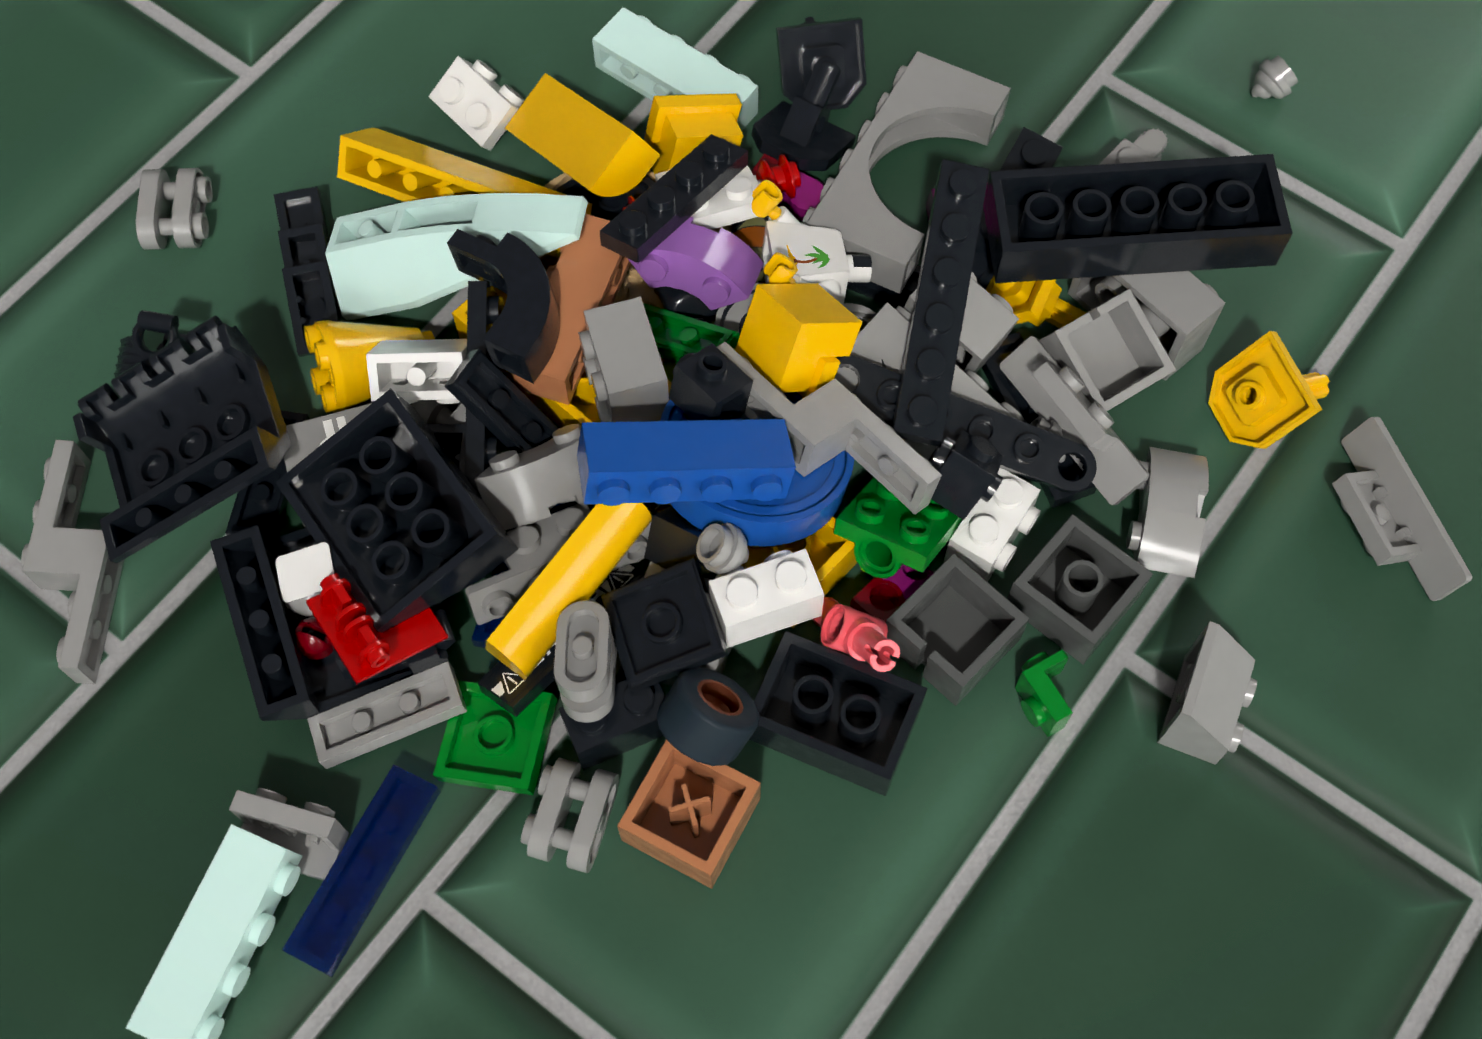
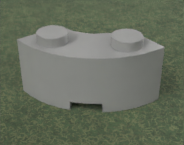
(530, 483)
(1170, 507)

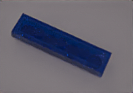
(361, 871)

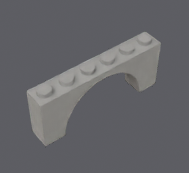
(925, 102)

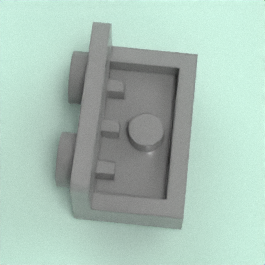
(305, 831)

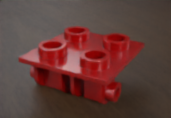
(355, 637)

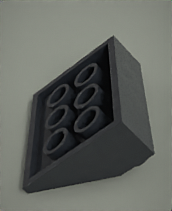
(395, 513)

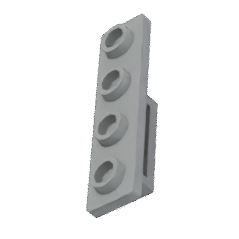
(1058, 397)
(1395, 512)
(537, 547)

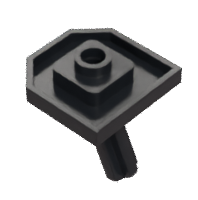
(832, 41)
(803, 128)

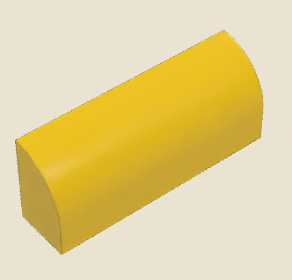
(582, 139)
(568, 578)

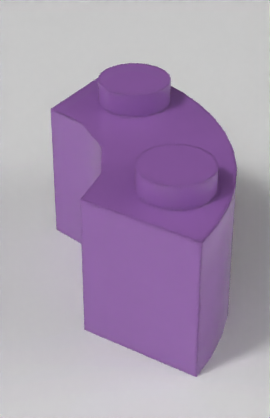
(703, 263)

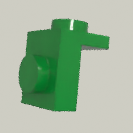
(1039, 696)

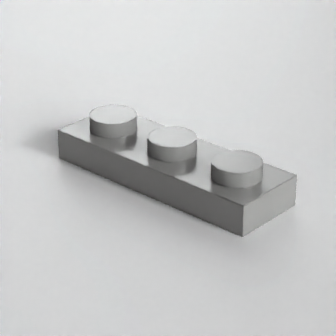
(386, 715)

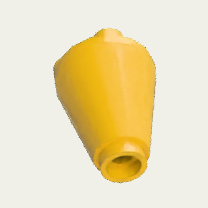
(341, 358)

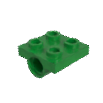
(891, 534)

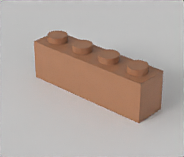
(581, 280)

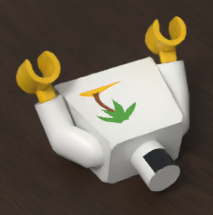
(803, 252)

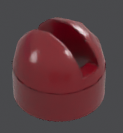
(311, 646)

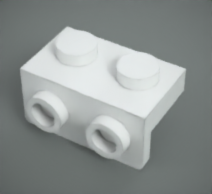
(476, 101)

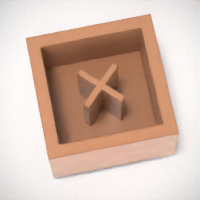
(689, 814)

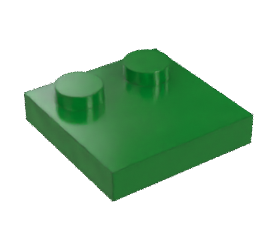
(492, 746)

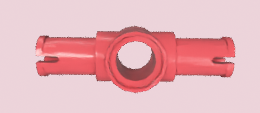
(856, 635)

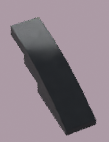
(306, 269)

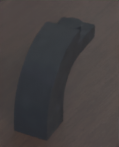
(530, 321)

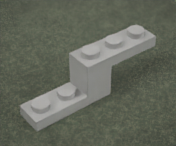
(838, 421)
(72, 561)

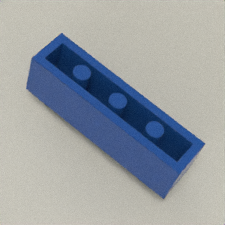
(684, 461)

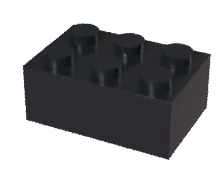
(836, 713)

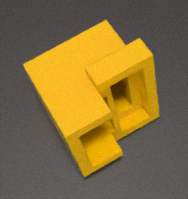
(685, 121)
(797, 335)

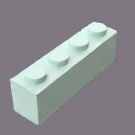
(665, 65)
(217, 939)

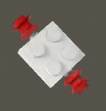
(735, 199)

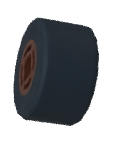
(707, 716)

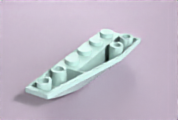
(400, 252)

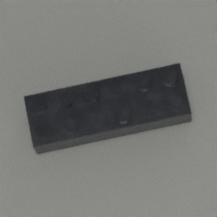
(1135, 218)

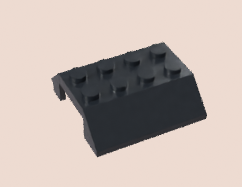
(183, 433)
(279, 675)

